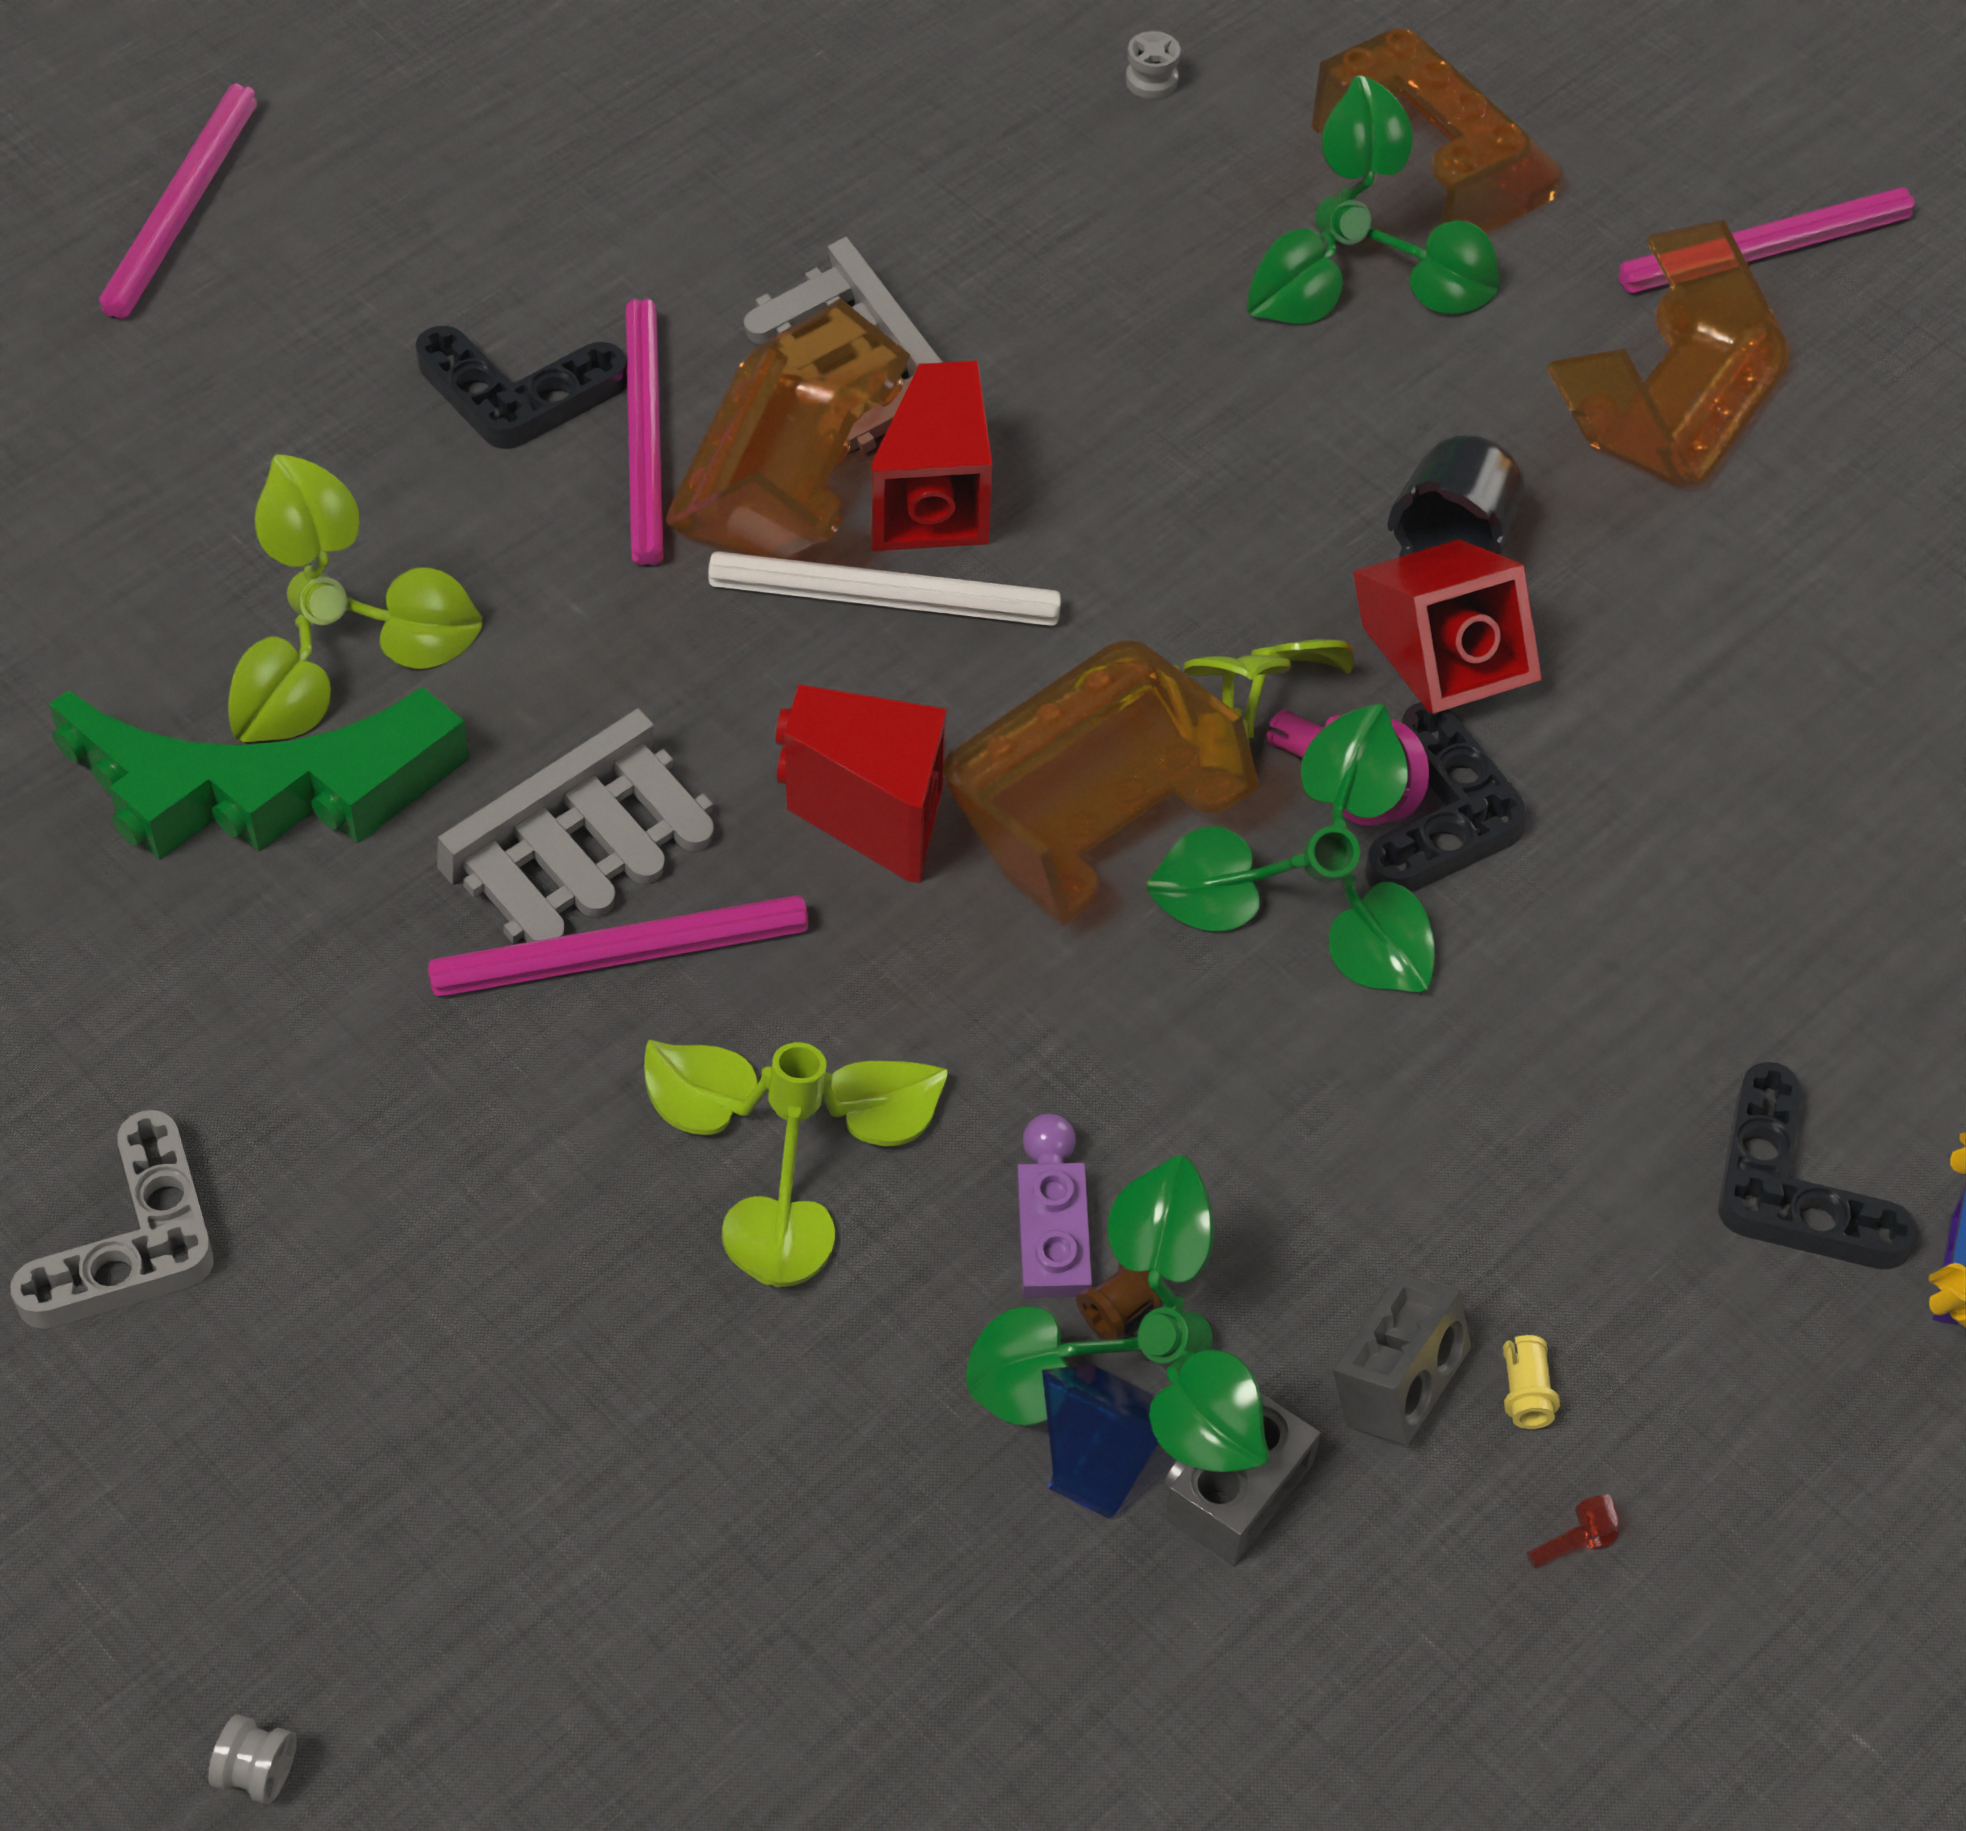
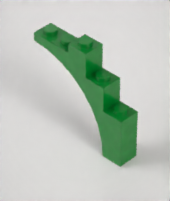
(259, 791)

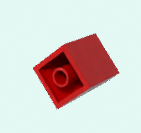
(934, 464)
(1451, 622)
(865, 772)

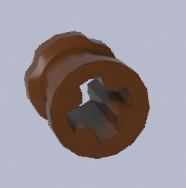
(1117, 1302)

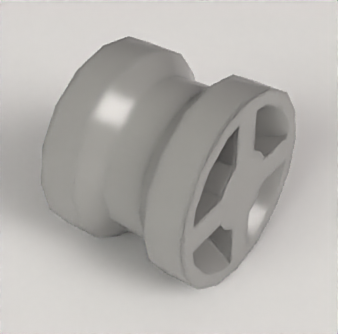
(1152, 65)
(252, 1759)

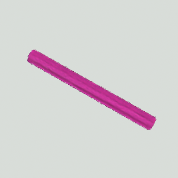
(177, 202)
(1790, 233)
(644, 433)
(617, 945)

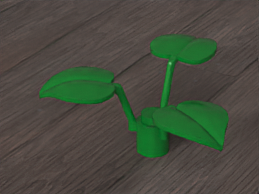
(1360, 138)
(1386, 934)
(1214, 1403)

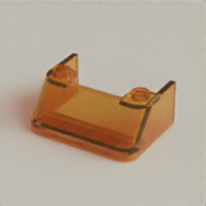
(1708, 384)

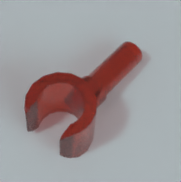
(1597, 1531)

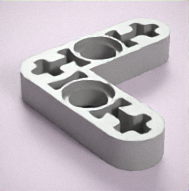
(158, 1236)

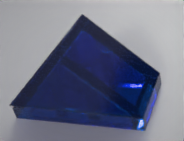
(1096, 1435)

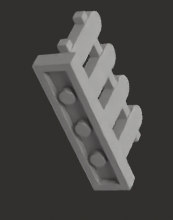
(853, 282)
(577, 785)

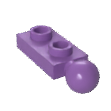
(1052, 1212)

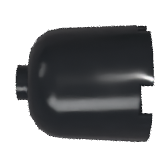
(1461, 492)

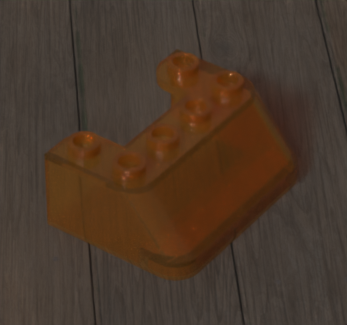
(1490, 164)
(782, 432)
(1091, 761)

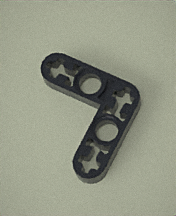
(587, 374)
(1461, 816)
(1771, 1185)

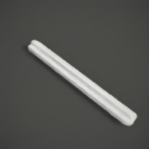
(884, 588)

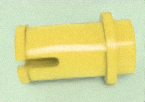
(1530, 1396)

